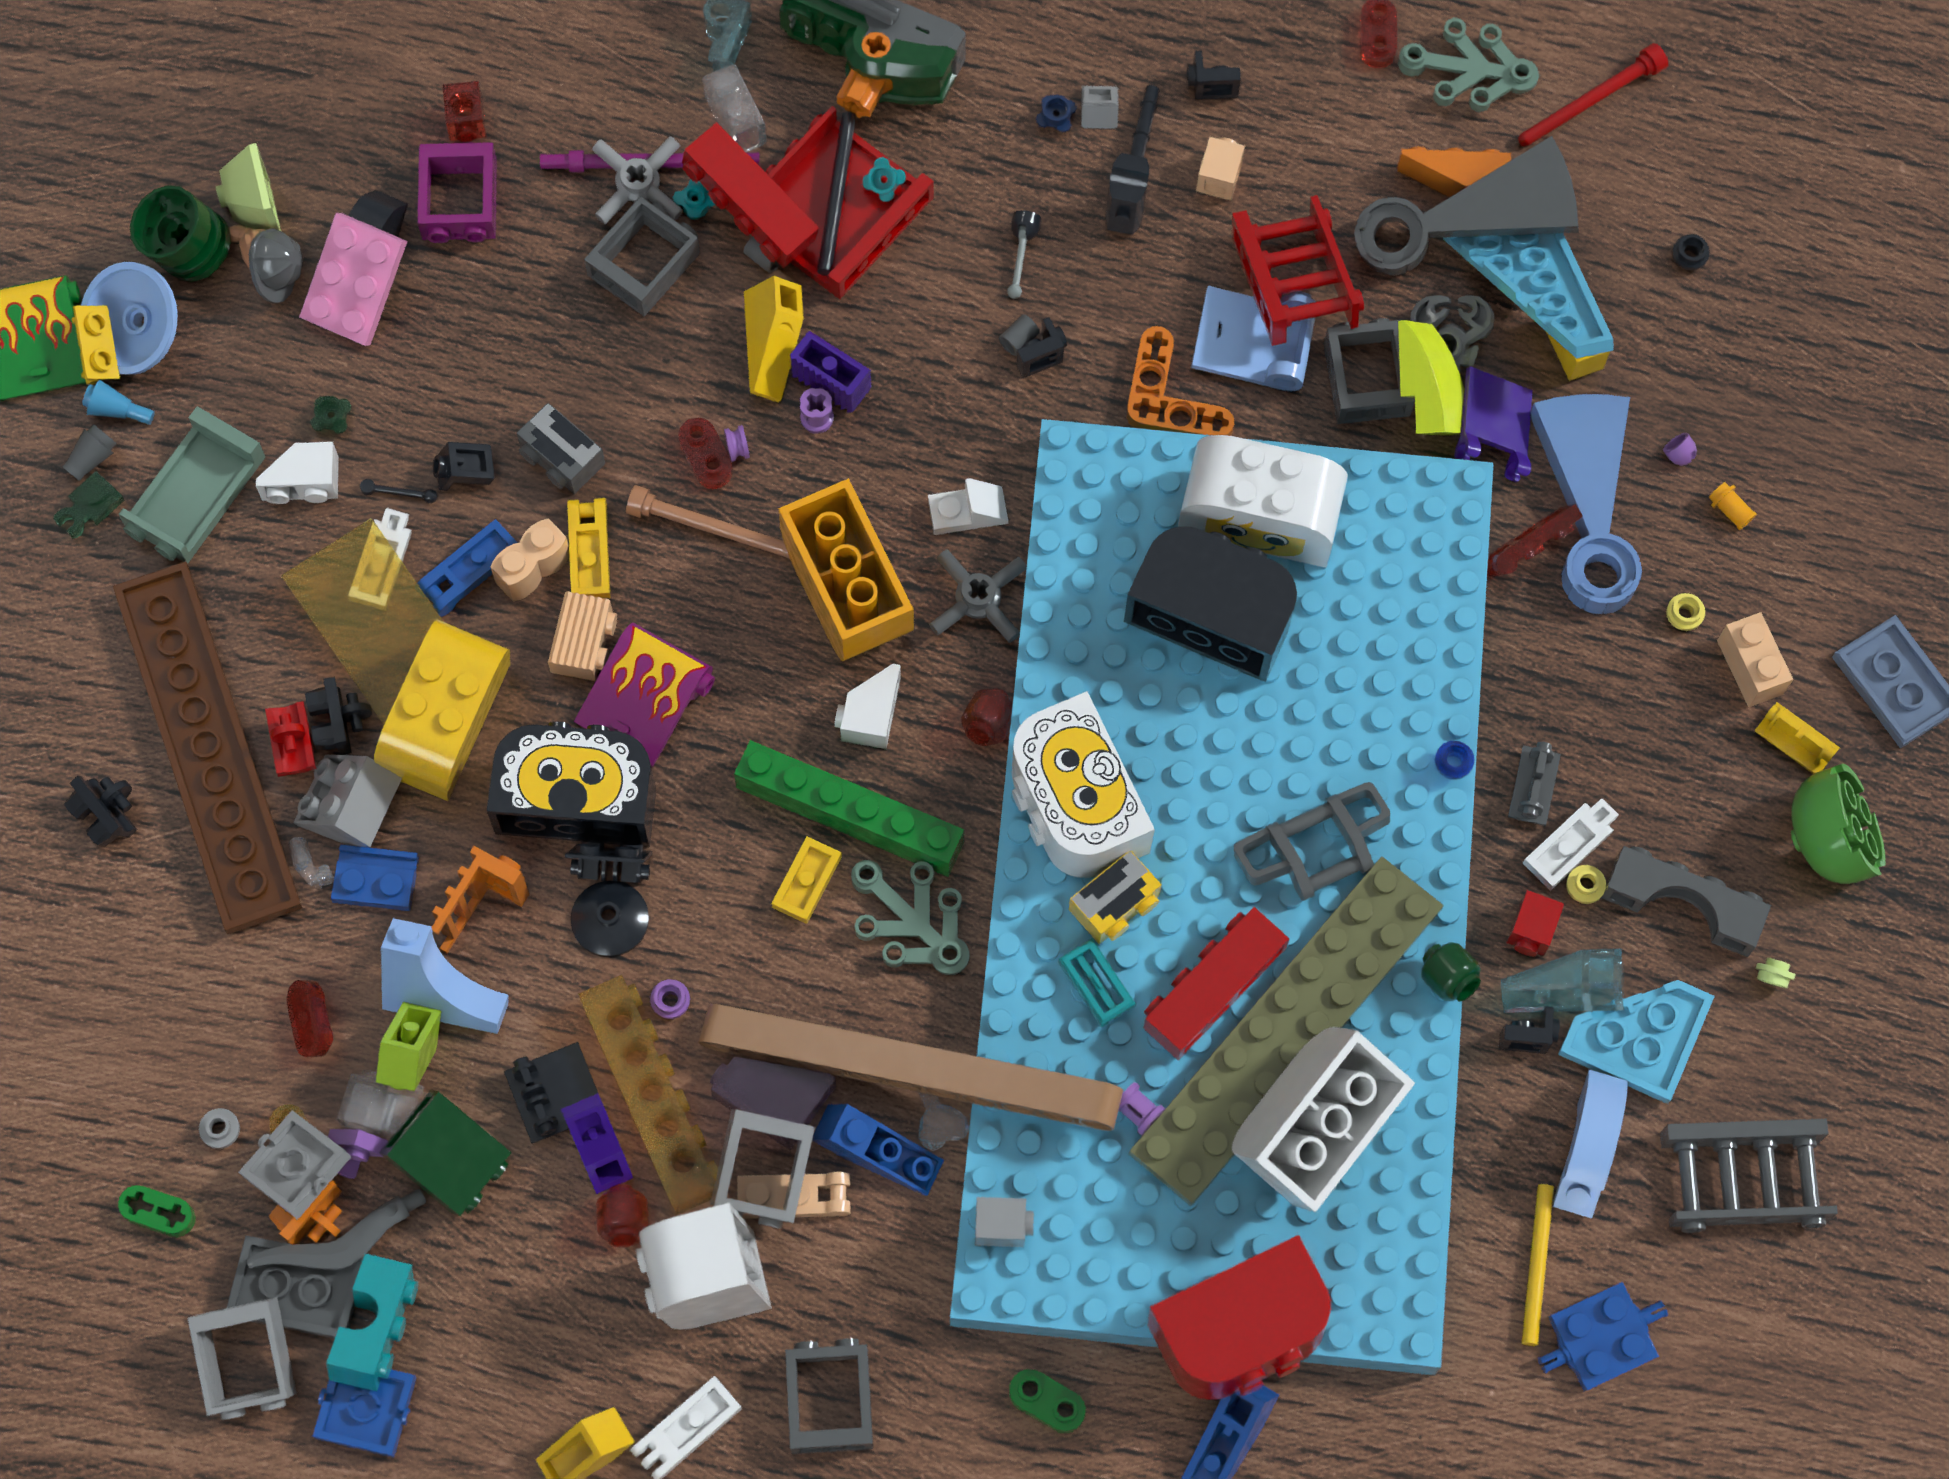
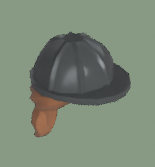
(272, 259)

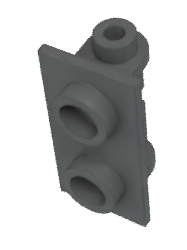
(1534, 784)

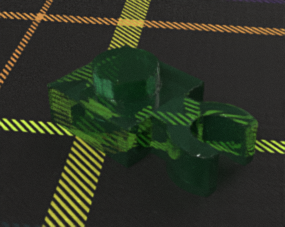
(91, 501)

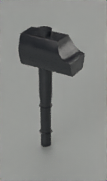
(1131, 173)

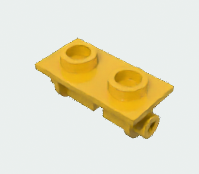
(95, 343)
(1796, 739)

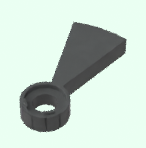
(1516, 199)

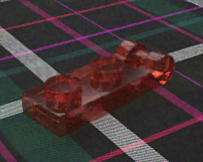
(1530, 542)

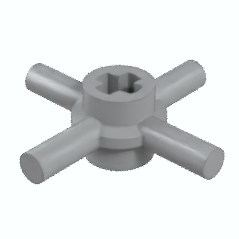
(637, 168)

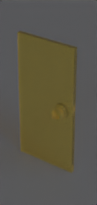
(365, 610)

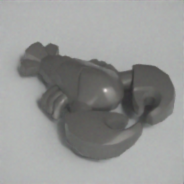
(1456, 338)

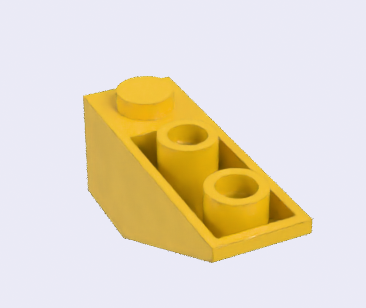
(772, 334)

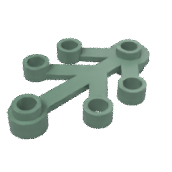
(1473, 66)
(914, 921)

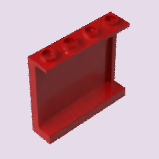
(865, 221)

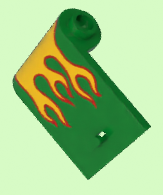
(39, 338)

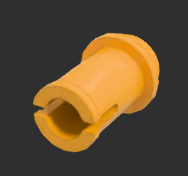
(1732, 505)

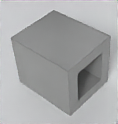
(1002, 1222)

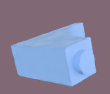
(420, 975)

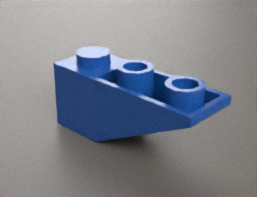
(876, 1148)

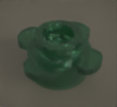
(326, 405)

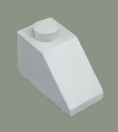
(870, 709)

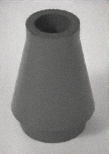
(89, 452)

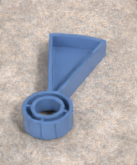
(1585, 449)

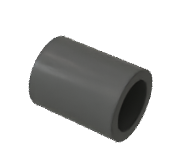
(753, 251)
(1018, 334)

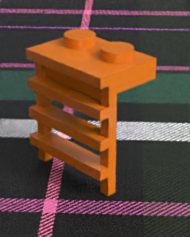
(484, 873)

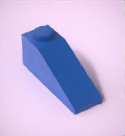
(1230, 1434)

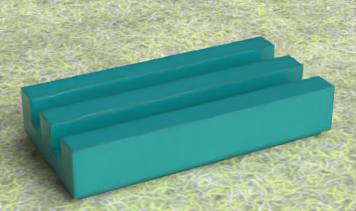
(1114, 1010)

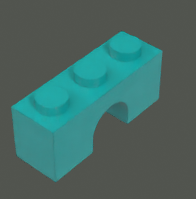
(364, 1354)

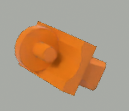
(295, 1230)

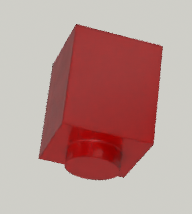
(1535, 924)

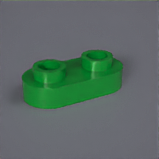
(1046, 1401)

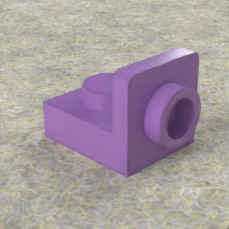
(358, 1145)

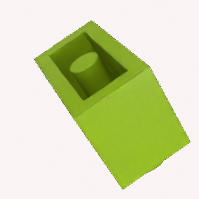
(408, 1046)

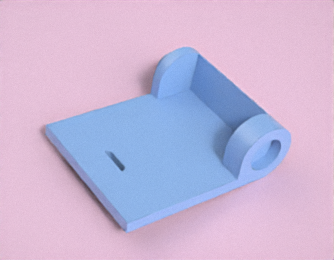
(1244, 345)

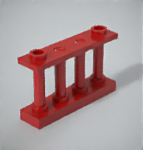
(1269, 290)

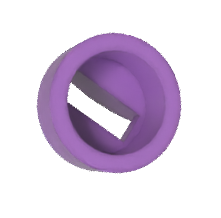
(1681, 449)

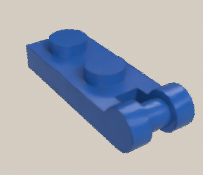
(465, 567)

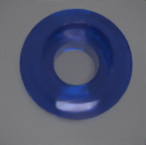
(1456, 749)

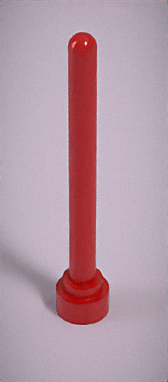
(1650, 61)

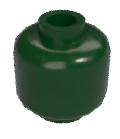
(1451, 972)

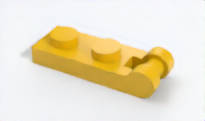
(589, 548)

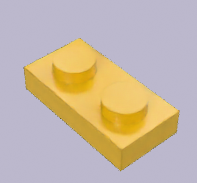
(806, 880)

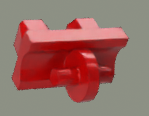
(290, 739)

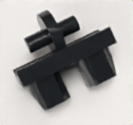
(329, 700)
(108, 805)

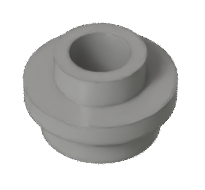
(227, 1137)

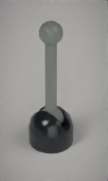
(1025, 227)

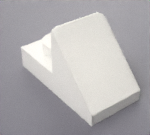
(968, 509)

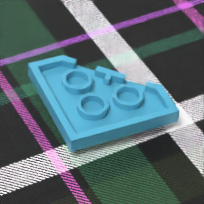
(1644, 1041)

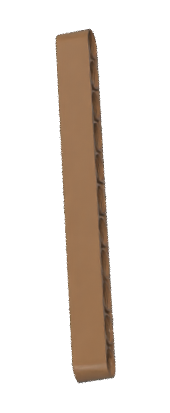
(912, 1067)

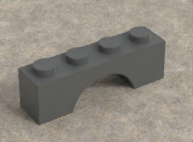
(1732, 916)

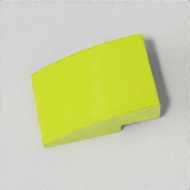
(1430, 378)

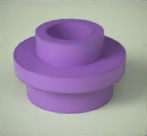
(666, 988)

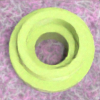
(1775, 973)

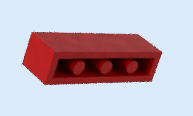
(749, 195)
(1215, 982)

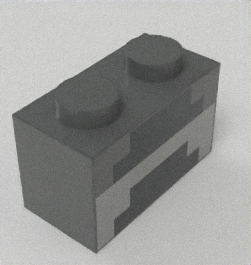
(560, 449)

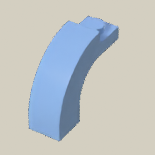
(1593, 1143)

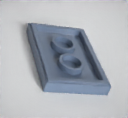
(1896, 681)

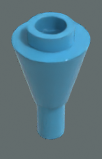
(107, 402)

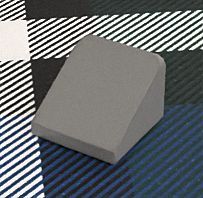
(1099, 107)

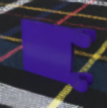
(1498, 416)

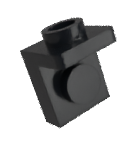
(1213, 82)
(1042, 354)
(463, 464)
(1524, 1037)

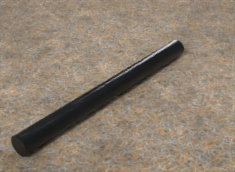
(836, 193)

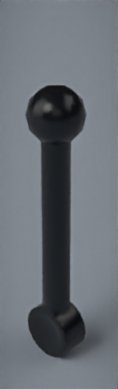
(368, 488)

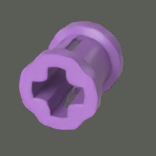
(816, 399)
(1139, 1108)

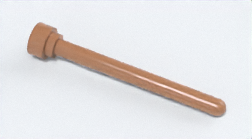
(644, 503)

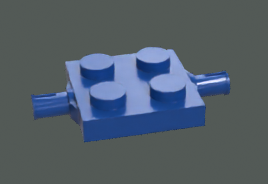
(1603, 1336)

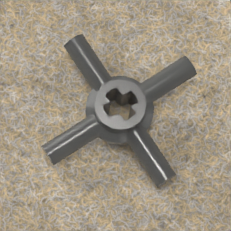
(977, 607)

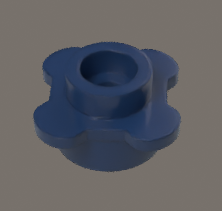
(1053, 104)

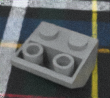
(347, 799)

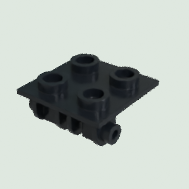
(590, 852)
(547, 1086)

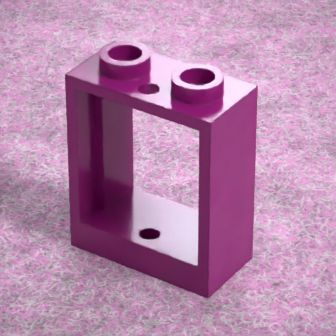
(457, 159)

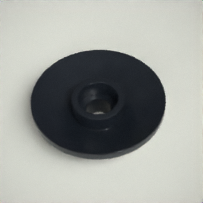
(611, 936)

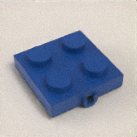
(365, 1417)

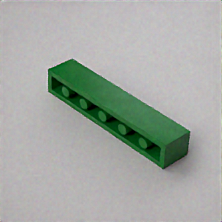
(848, 808)

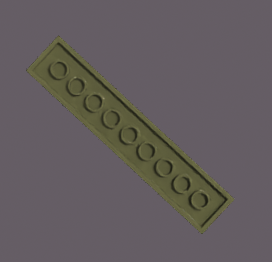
(1313, 993)

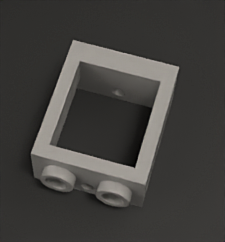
(767, 1215)
(208, 1367)

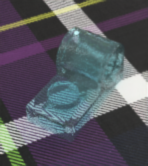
(726, 34)

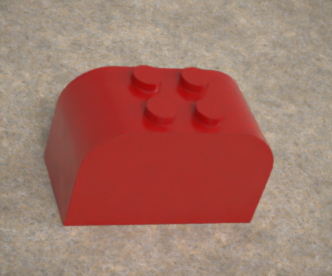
(1243, 1323)

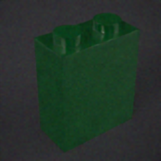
(446, 1153)

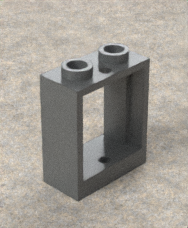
(620, 283)
(1367, 405)
(832, 1439)

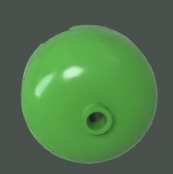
(1829, 827)

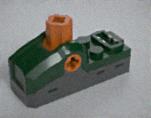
(885, 63)

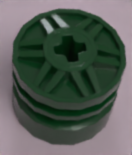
(180, 233)

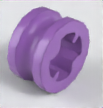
(736, 443)

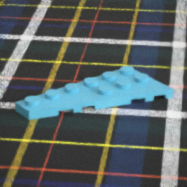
(1545, 283)

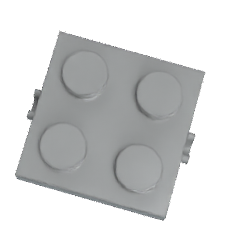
(294, 1164)

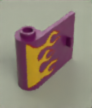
(645, 688)

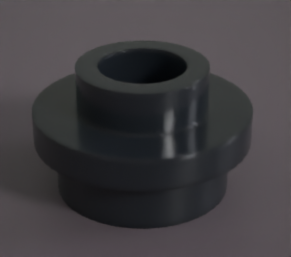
(1691, 243)

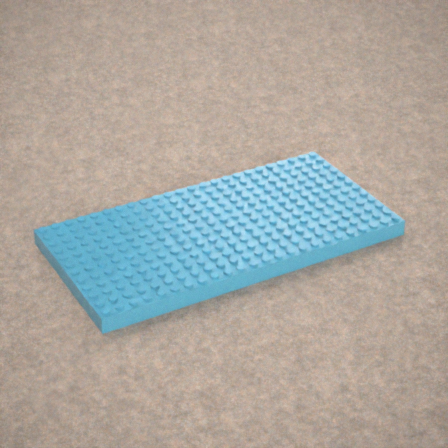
(1361, 693)

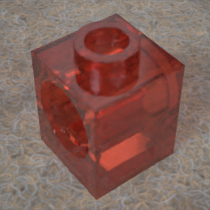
(459, 99)

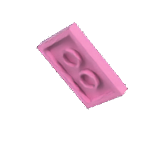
(353, 279)

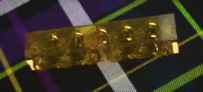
(601, 1007)

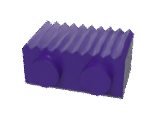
(831, 369)

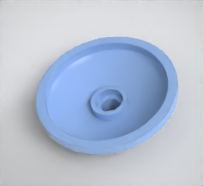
(134, 293)

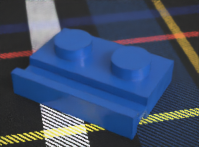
(375, 877)

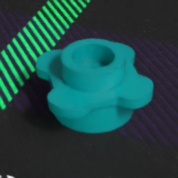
(880, 169)
(693, 209)

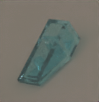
(1571, 983)

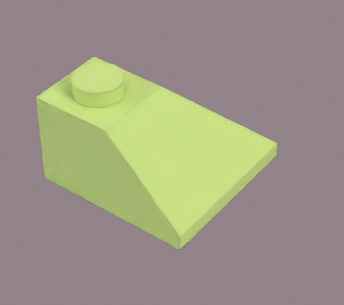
(248, 191)

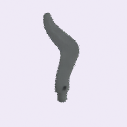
(348, 1248)

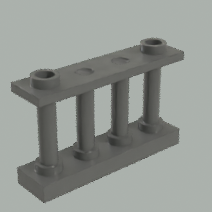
(1764, 1137)

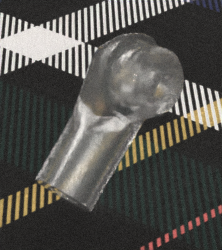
(304, 864)

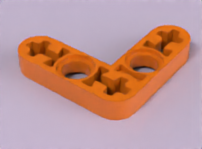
(1154, 397)

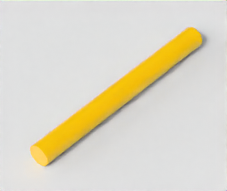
(1537, 1265)

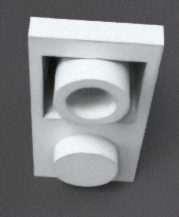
(300, 473)

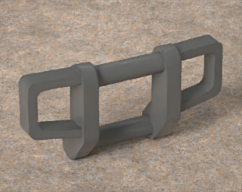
(1291, 863)

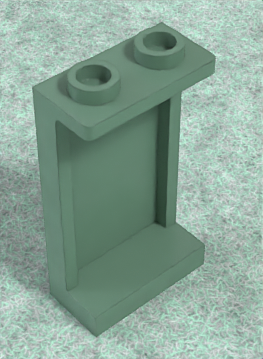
(194, 487)

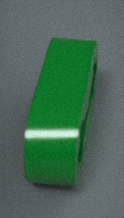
(159, 1202)

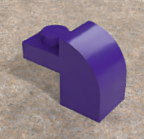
(597, 1143)

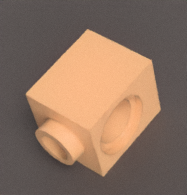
(1220, 167)

